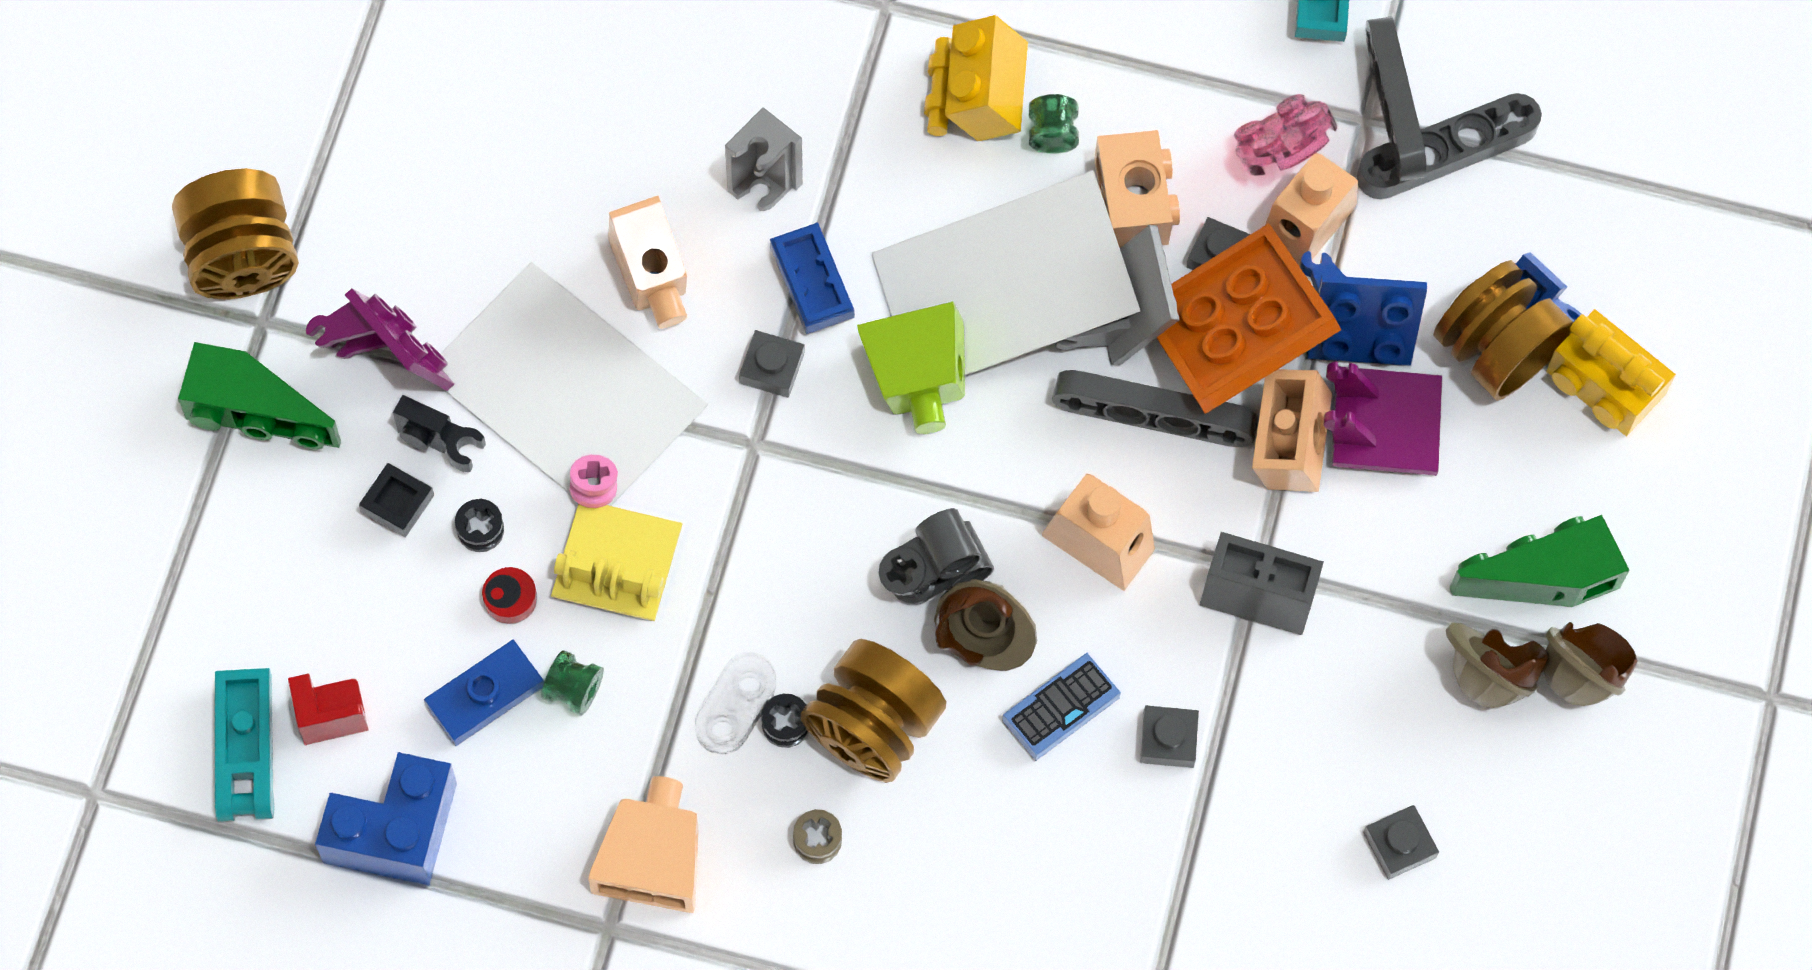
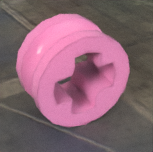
(593, 495)

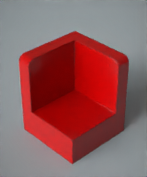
(327, 709)

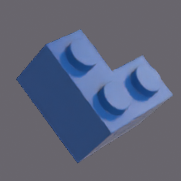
(393, 836)

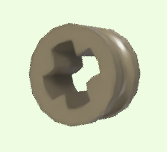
(815, 819)

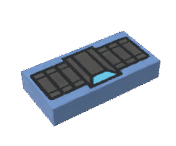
(1061, 706)

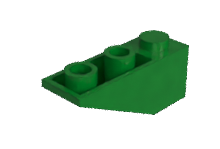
(241, 393)
(1557, 569)

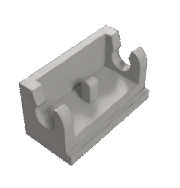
(764, 154)

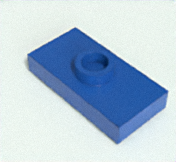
(812, 278)
(484, 692)

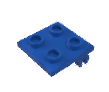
(1375, 315)

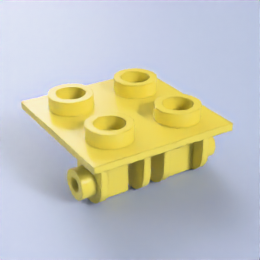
(616, 560)

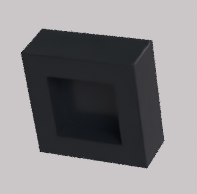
(396, 500)

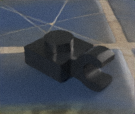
(428, 427)

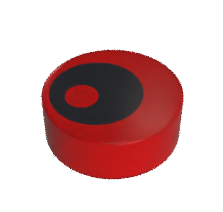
(509, 595)

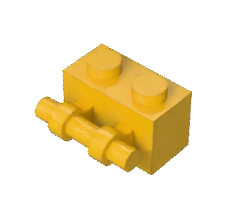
(977, 80)
(1609, 372)

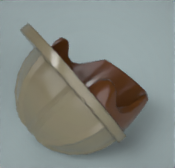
(984, 626)
(1588, 663)
(1492, 669)

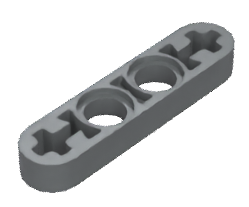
(1395, 99)
(1453, 153)
(1153, 408)

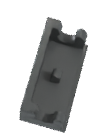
(1261, 583)

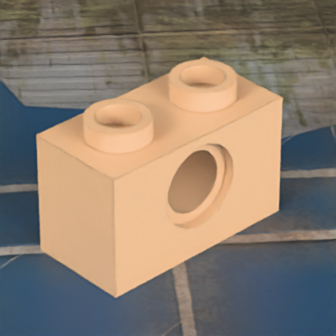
(1140, 161)
(1292, 430)

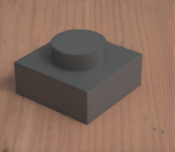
(1213, 240)
(771, 363)
(1169, 736)
(1401, 842)

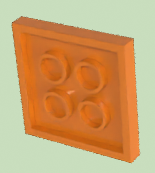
(1243, 318)

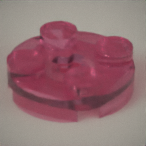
(1284, 136)

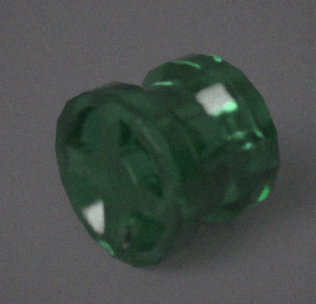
(1053, 123)
(572, 682)

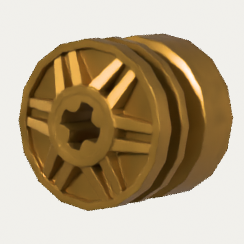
(234, 234)
(1494, 320)
(873, 710)

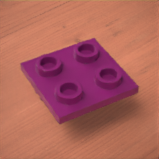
(372, 325)
(1385, 420)

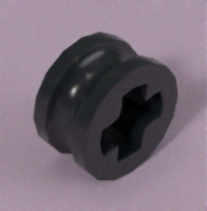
(476, 540)
(783, 705)

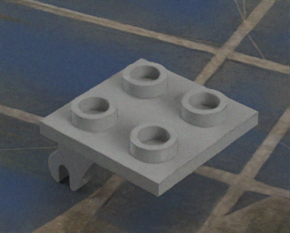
(1154, 293)

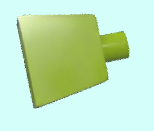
(918, 362)

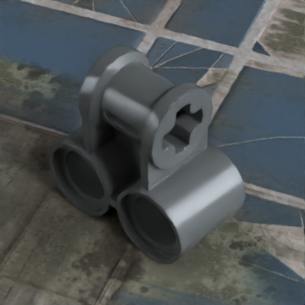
(941, 556)

